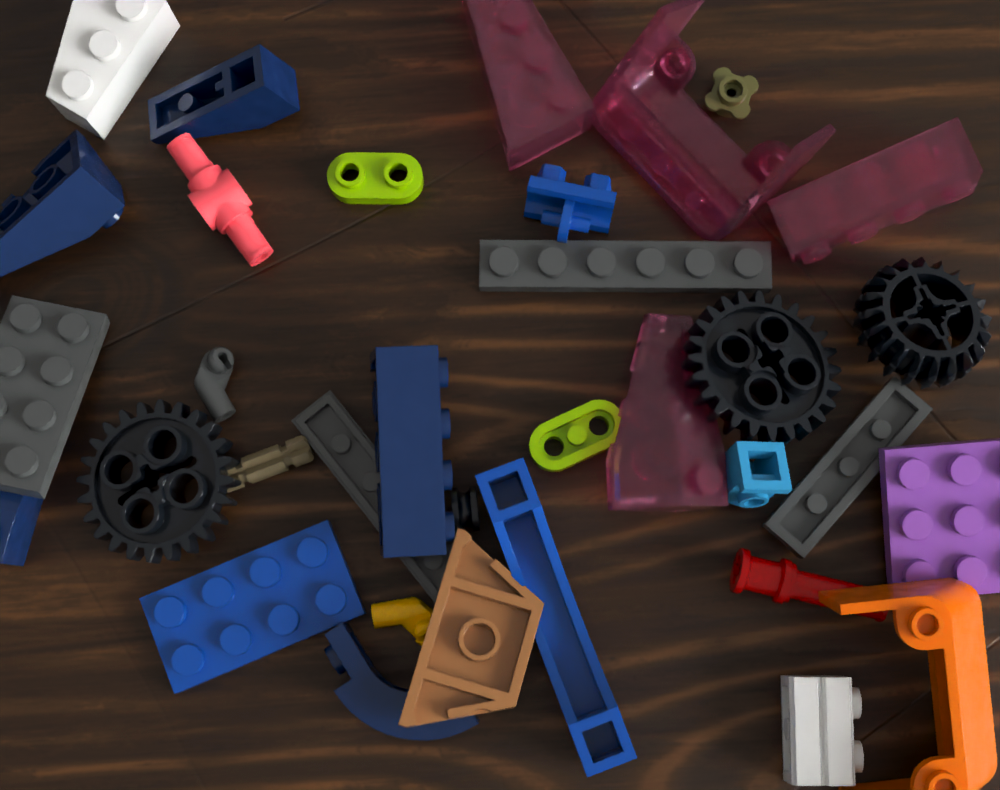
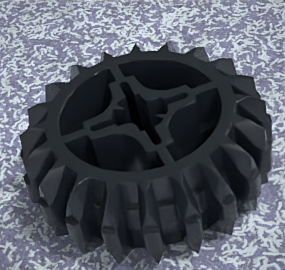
(917, 338)

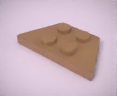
(473, 641)

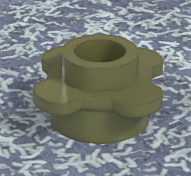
(727, 106)

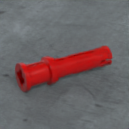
(784, 581)

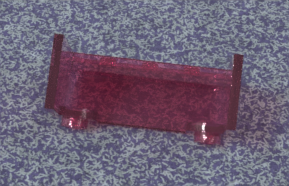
(678, 144)

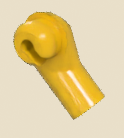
(408, 612)

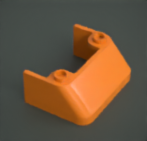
(948, 623)

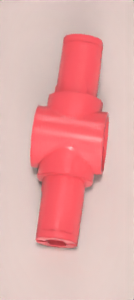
(219, 199)

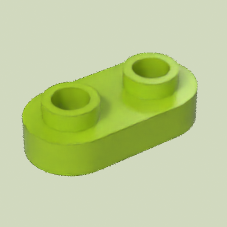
(374, 179)
(575, 435)

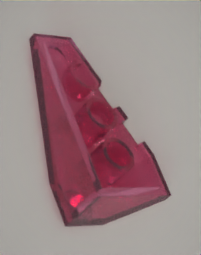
(664, 446)

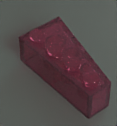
(527, 78)
(876, 192)

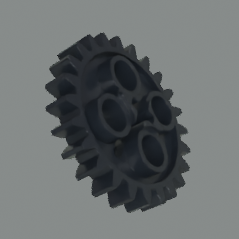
(760, 368)
(174, 520)

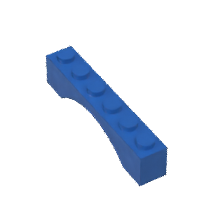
(561, 632)

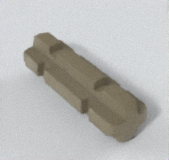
(272, 461)

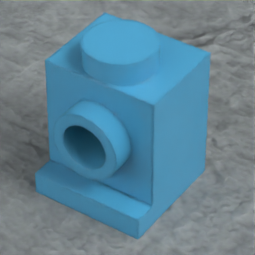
(757, 481)

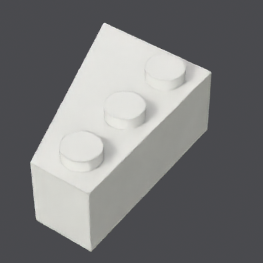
(107, 57)

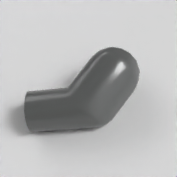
(212, 381)

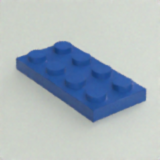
(252, 606)

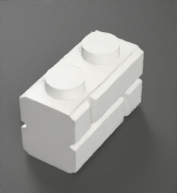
(820, 730)

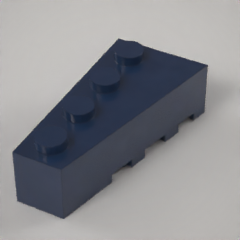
(410, 450)

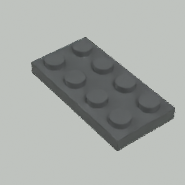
(43, 377)

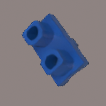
(570, 204)

